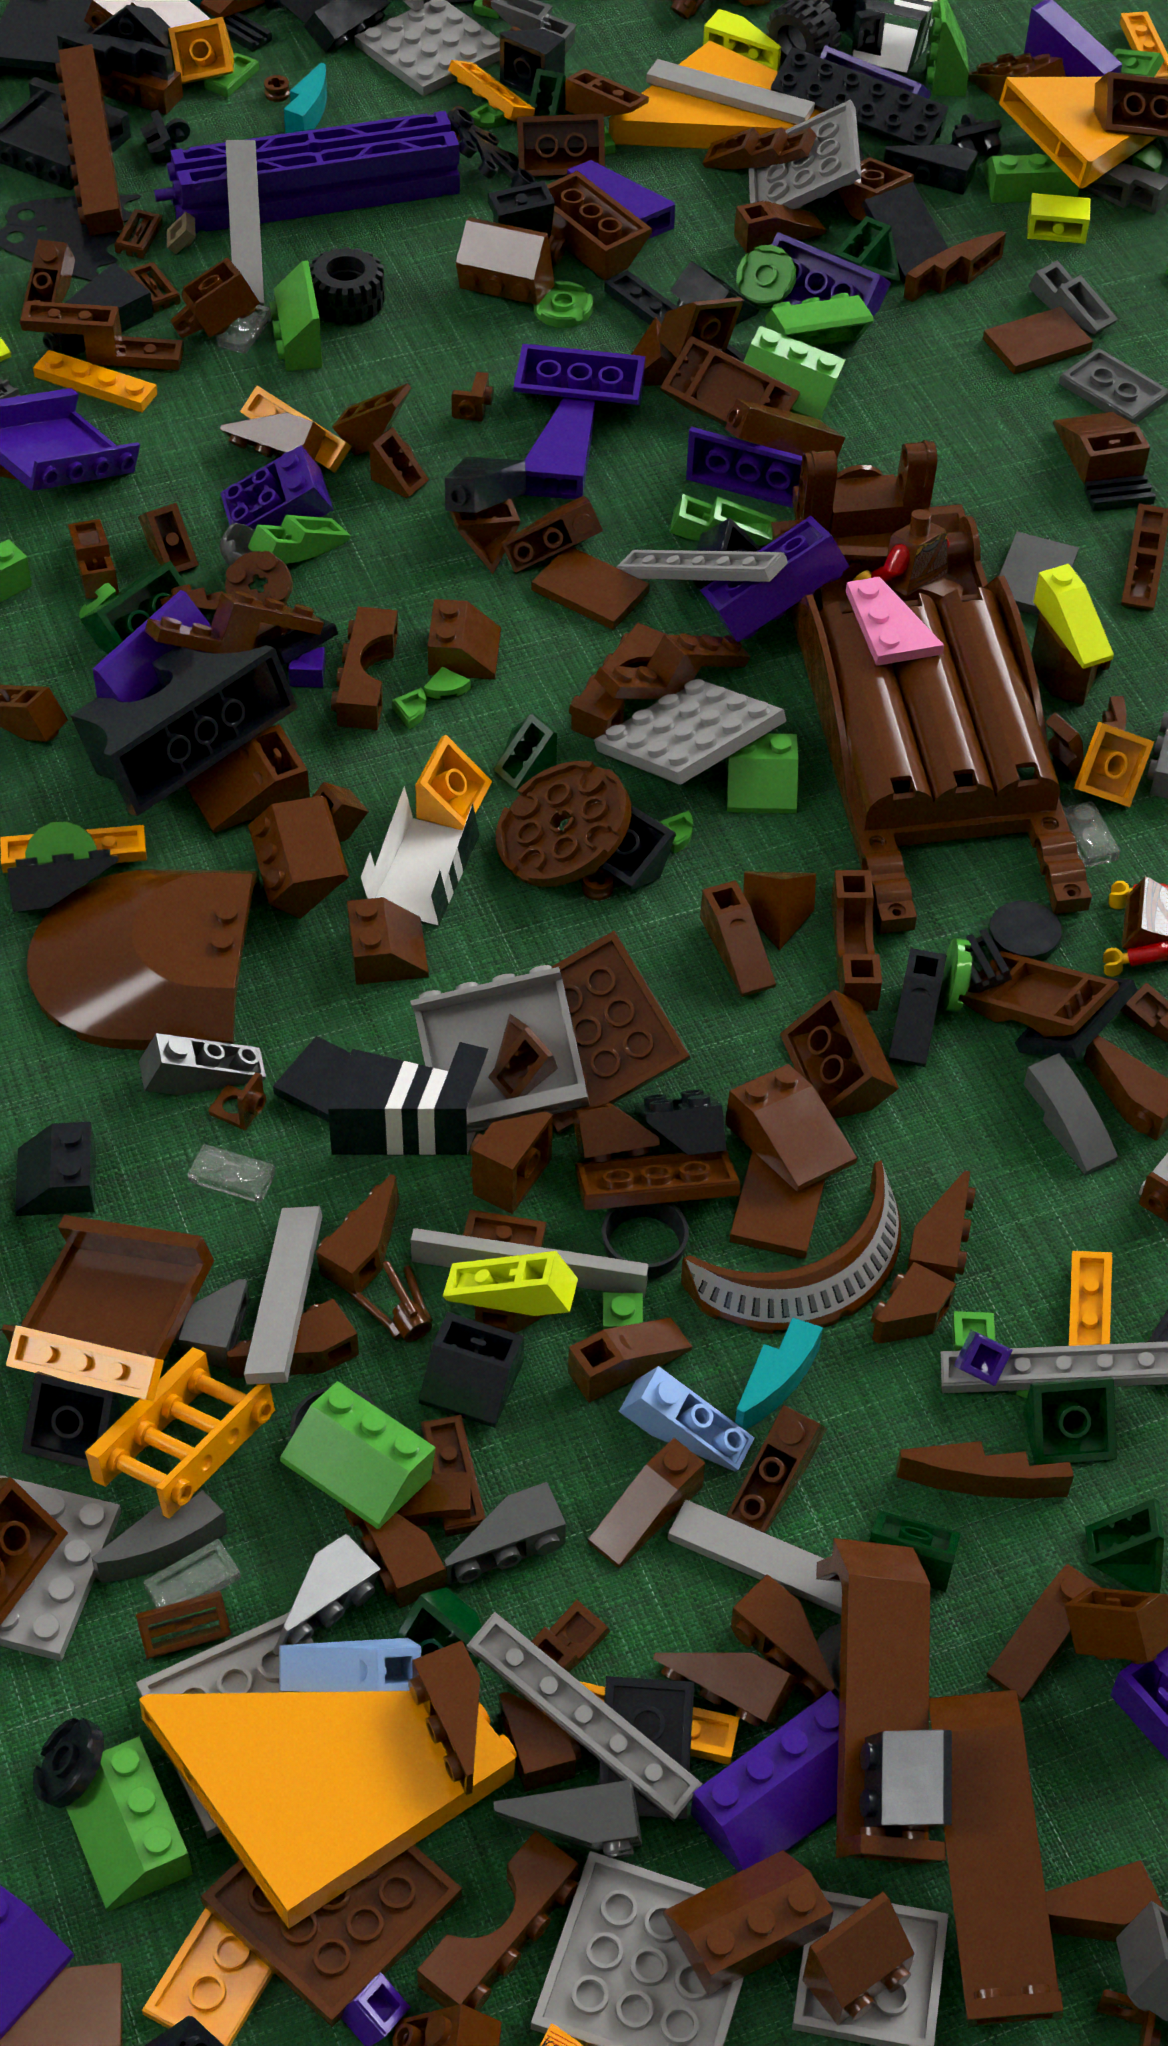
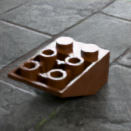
(992, 75)
(1103, 446)
(250, 780)
(1119, 1624)

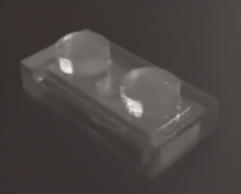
(245, 331)
(1092, 835)
(231, 1173)
(193, 1576)

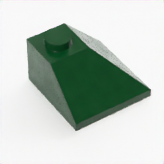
(439, 1621)

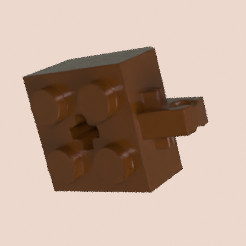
(215, 301)

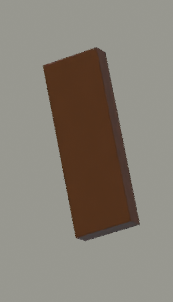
(453, 1456)

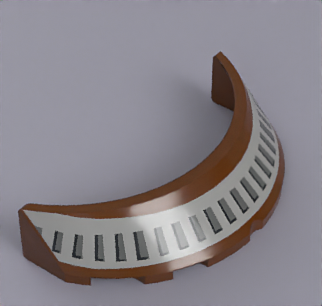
(812, 1293)

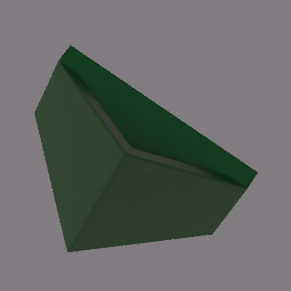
(549, 93)
(871, 248)
(528, 751)
(1129, 1546)

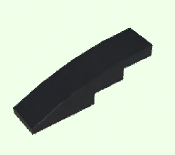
(122, 55)

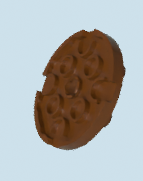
(597, 824)

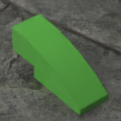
(695, 516)
(299, 538)

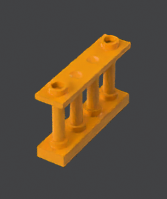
(146, 1419)

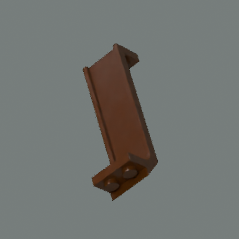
(880, 1681)
(996, 1864)

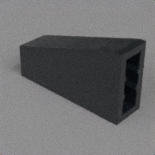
(108, 288)
(483, 483)

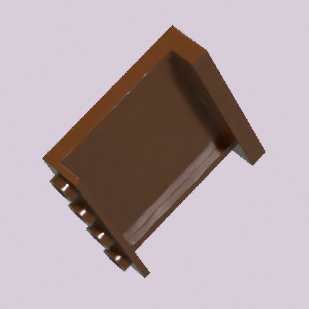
(120, 1286)

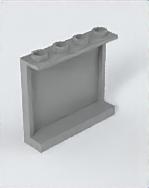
(479, 1018)

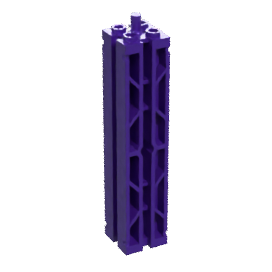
(323, 170)

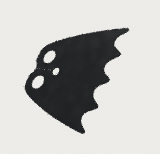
(62, 225)

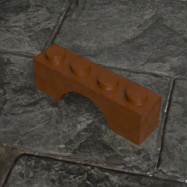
(360, 696)
(595, 708)
(853, 932)
(466, 1967)

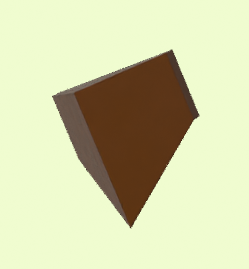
(658, 357)
(395, 464)
(487, 530)
(780, 901)
(521, 1061)

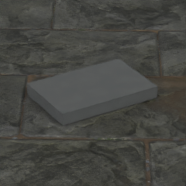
(1114, 386)
(1029, 557)

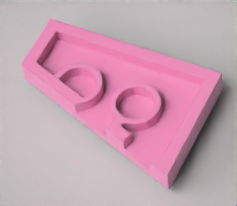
(889, 624)

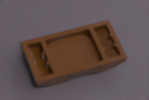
(712, 381)
(1041, 996)

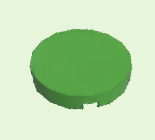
(766, 275)
(565, 305)
(60, 839)
(956, 975)

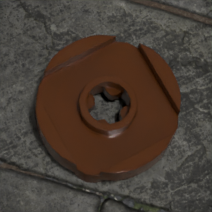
(263, 565)

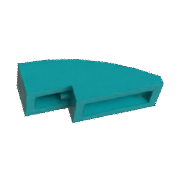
(307, 101)
(778, 1372)

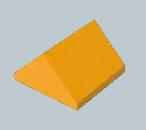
(202, 50)
(1114, 764)
(449, 786)

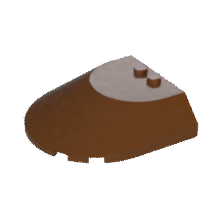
(144, 956)

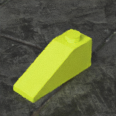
(743, 38)
(1071, 614)
(516, 1284)

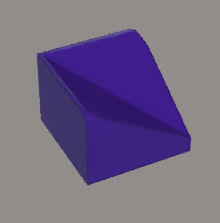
(308, 669)
(983, 1357)
(375, 2011)

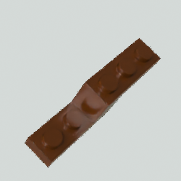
(102, 335)
(234, 624)
(672, 666)

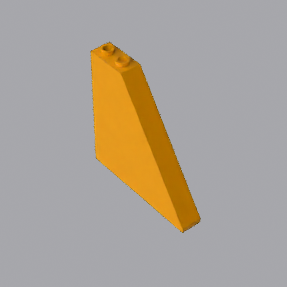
(691, 121)
(1063, 123)
(318, 1781)

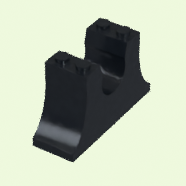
(197, 719)

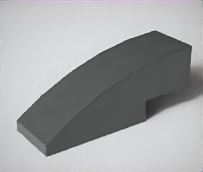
(534, 15)
(1132, 185)
(1057, 288)
(1070, 1113)
(160, 1541)

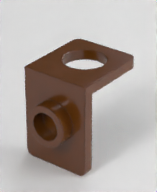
(249, 1101)
(1155, 1196)
(1149, 2035)

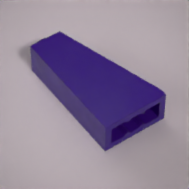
(1061, 36)
(643, 203)
(561, 454)

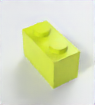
(1058, 218)

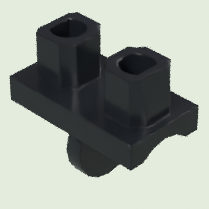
(976, 134)
(163, 138)

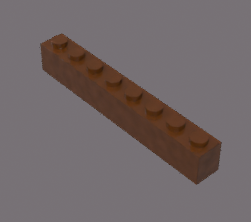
(90, 140)

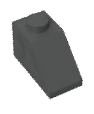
(215, 1323)

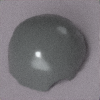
(235, 542)

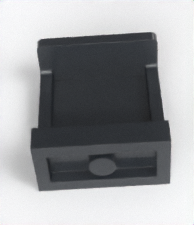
(861, 25)
(524, 207)

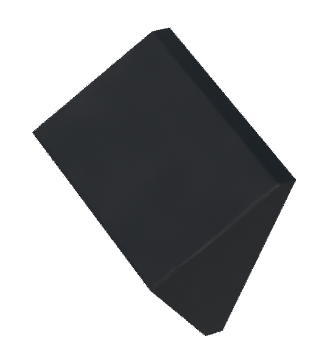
(641, 852)
(67, 1419)

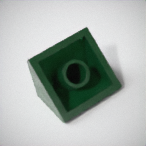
(1071, 1421)
(932, 1544)

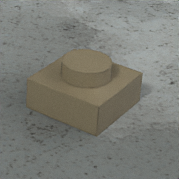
(181, 233)

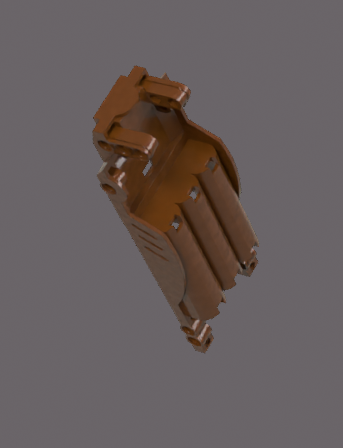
(934, 714)

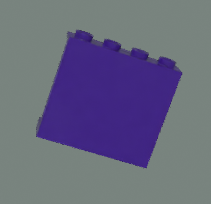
(54, 446)

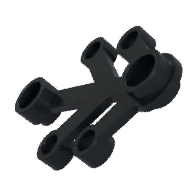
(487, 147)

